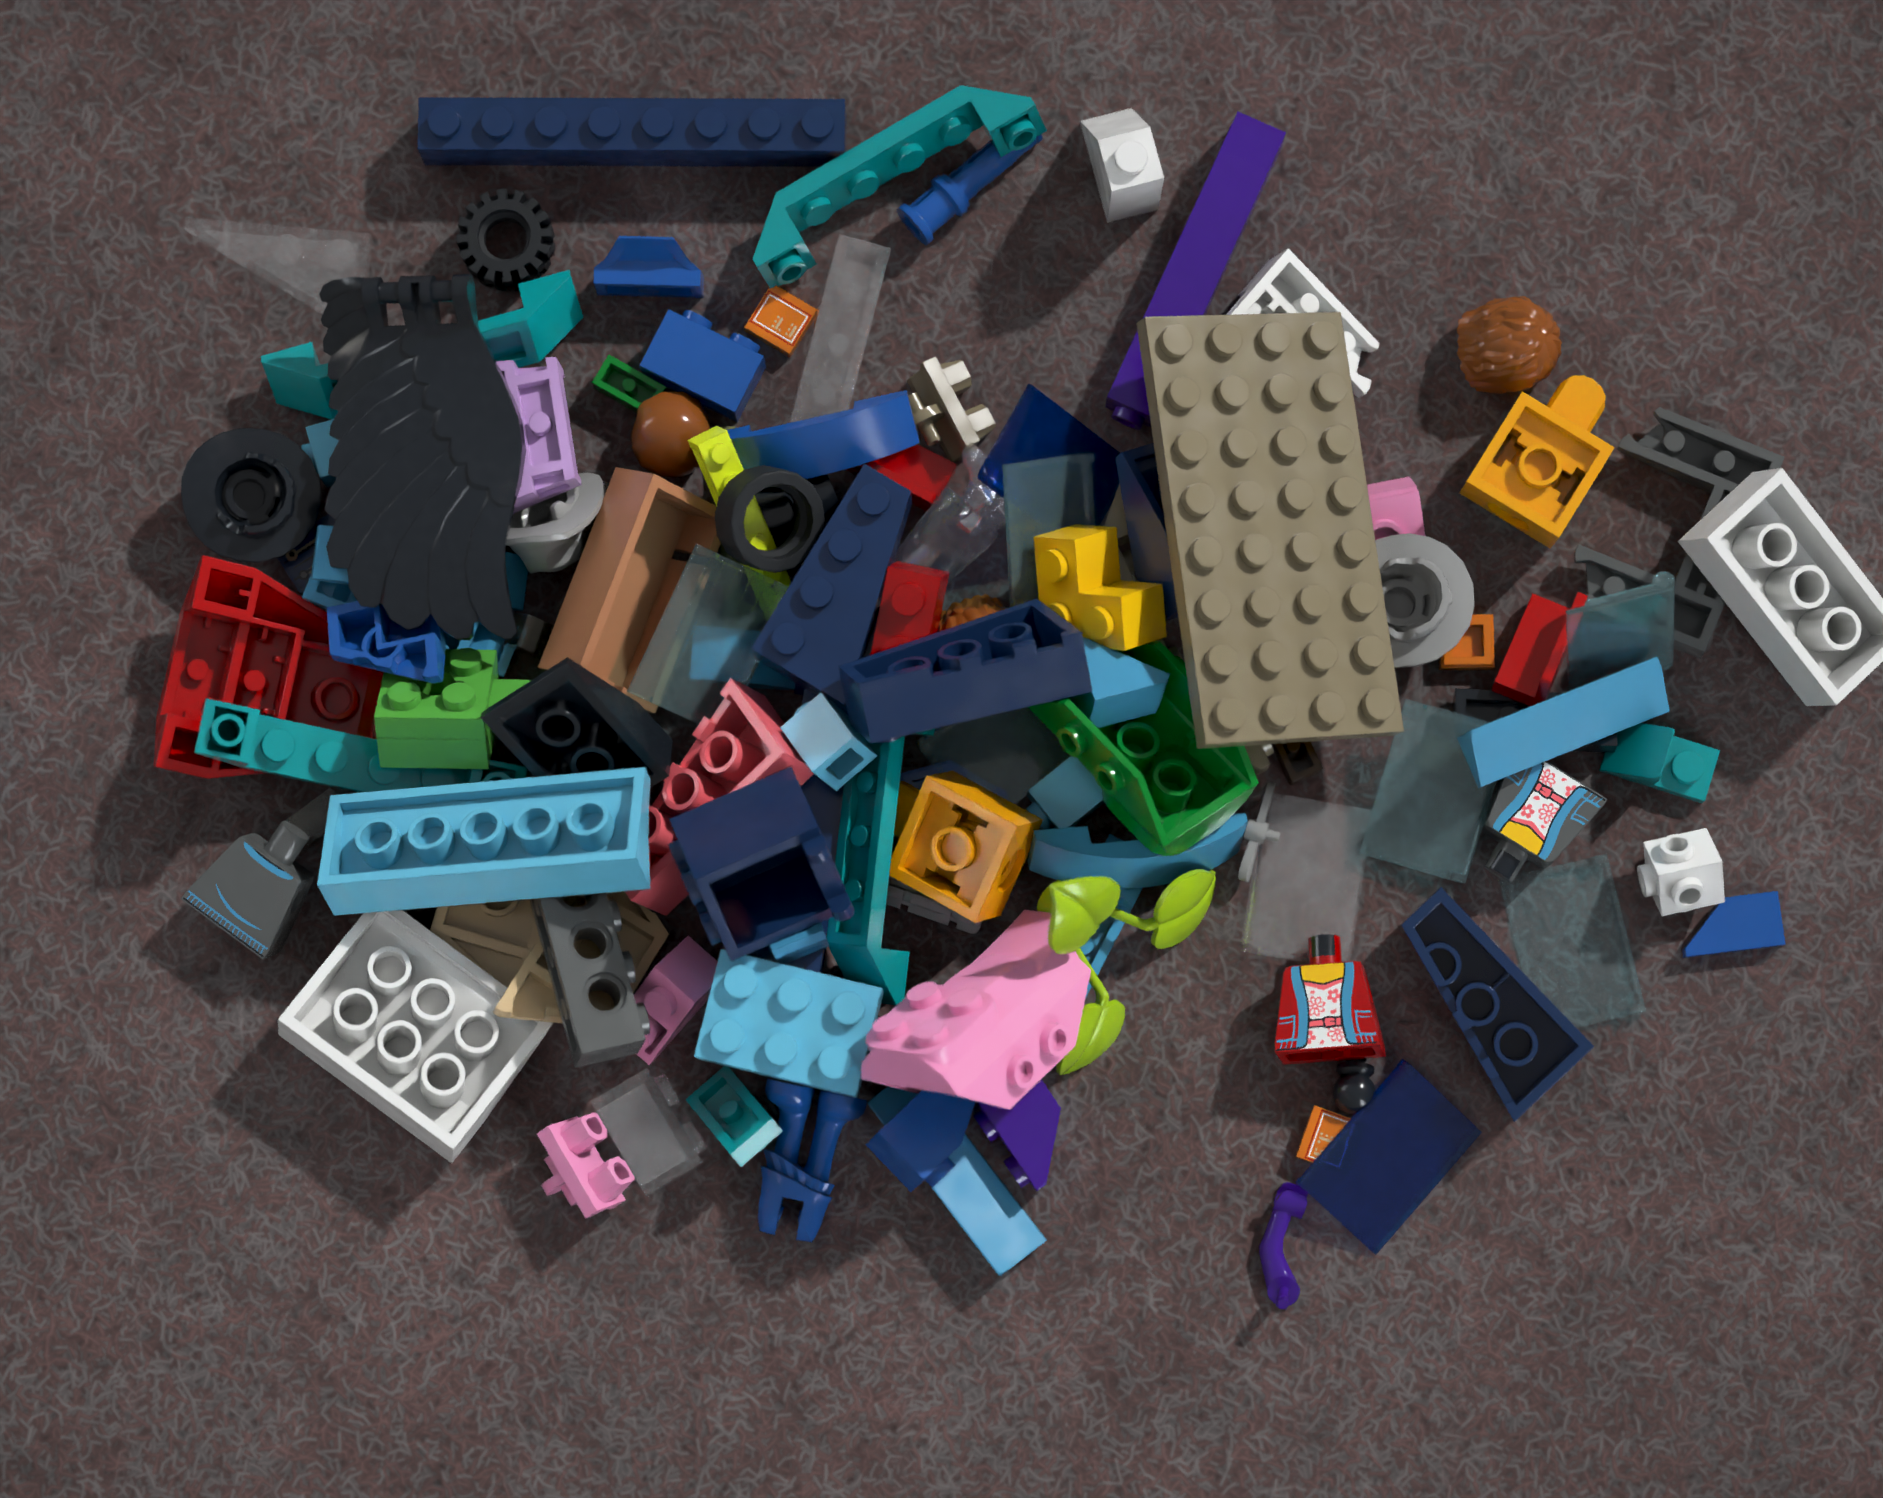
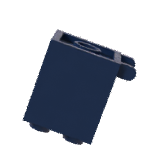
(758, 865)

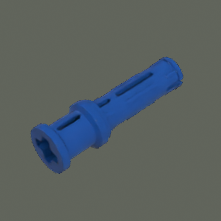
(952, 192)

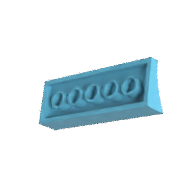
(487, 842)

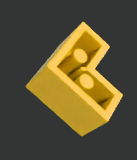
(1084, 586)

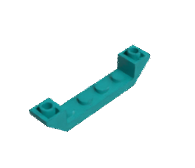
(1007, 119)
(518, 335)
(318, 754)
(864, 868)

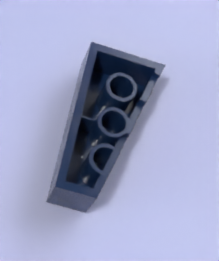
(838, 588)
(966, 673)
(1502, 1013)

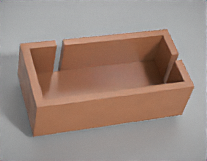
(628, 576)

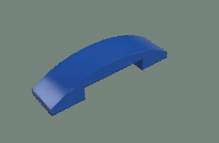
(831, 441)

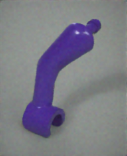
(1279, 1279)

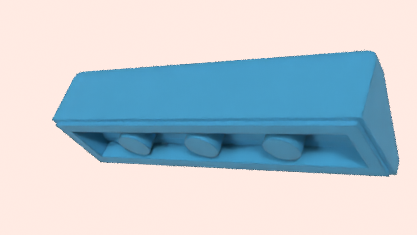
(1565, 722)
(975, 1196)

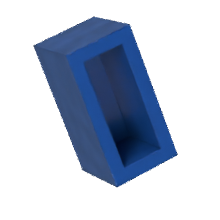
(704, 363)

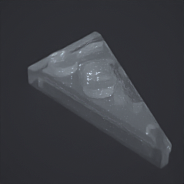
(288, 256)

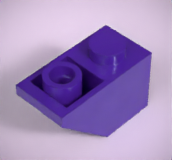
(1026, 1132)

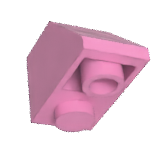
(674, 994)

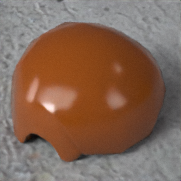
(663, 431)

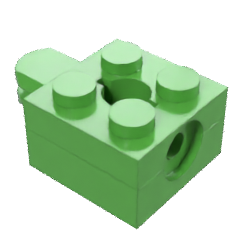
(441, 721)

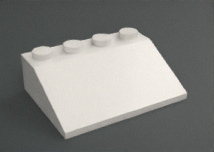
(411, 1029)

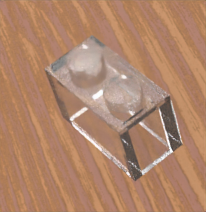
(649, 1131)

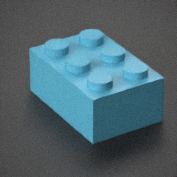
(788, 1023)

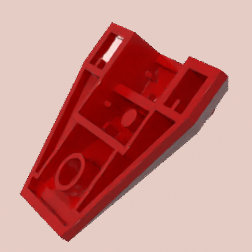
(259, 649)

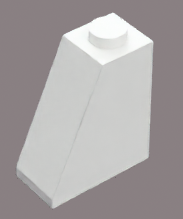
(1124, 163)

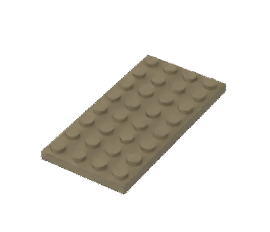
(1269, 528)

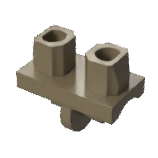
(940, 413)

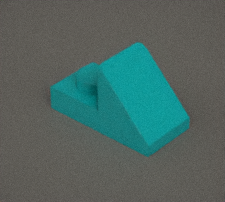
(1662, 761)
(734, 1115)

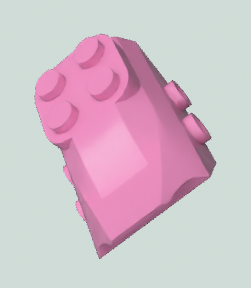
(988, 1026)

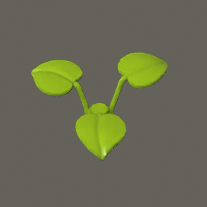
(1076, 914)

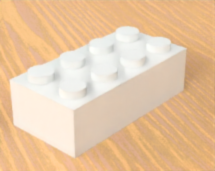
(1791, 586)

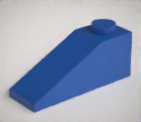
(922, 1137)

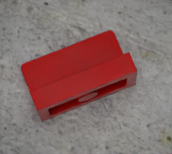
(916, 470)
(1535, 651)

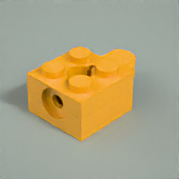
(1543, 460)
(945, 857)

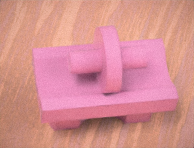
(579, 1167)

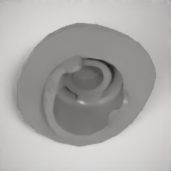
(554, 531)
(1424, 597)

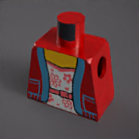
(1327, 1009)

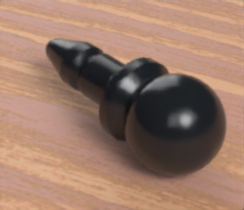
(1353, 1087)

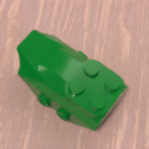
(1152, 766)

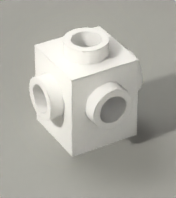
(1682, 872)

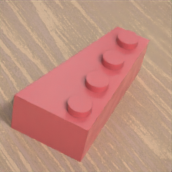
(730, 752)

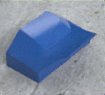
(648, 269)

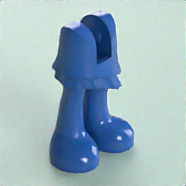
(783, 1174)

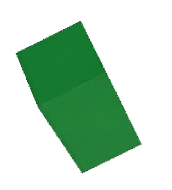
(625, 384)

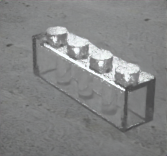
(840, 328)

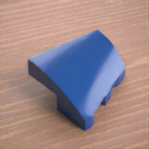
(374, 641)

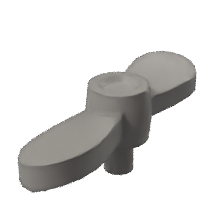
(1257, 832)

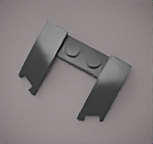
(1706, 461)

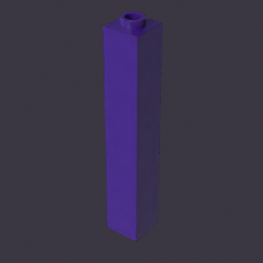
(1202, 249)

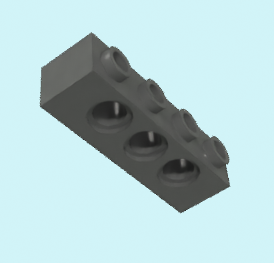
(590, 1032)

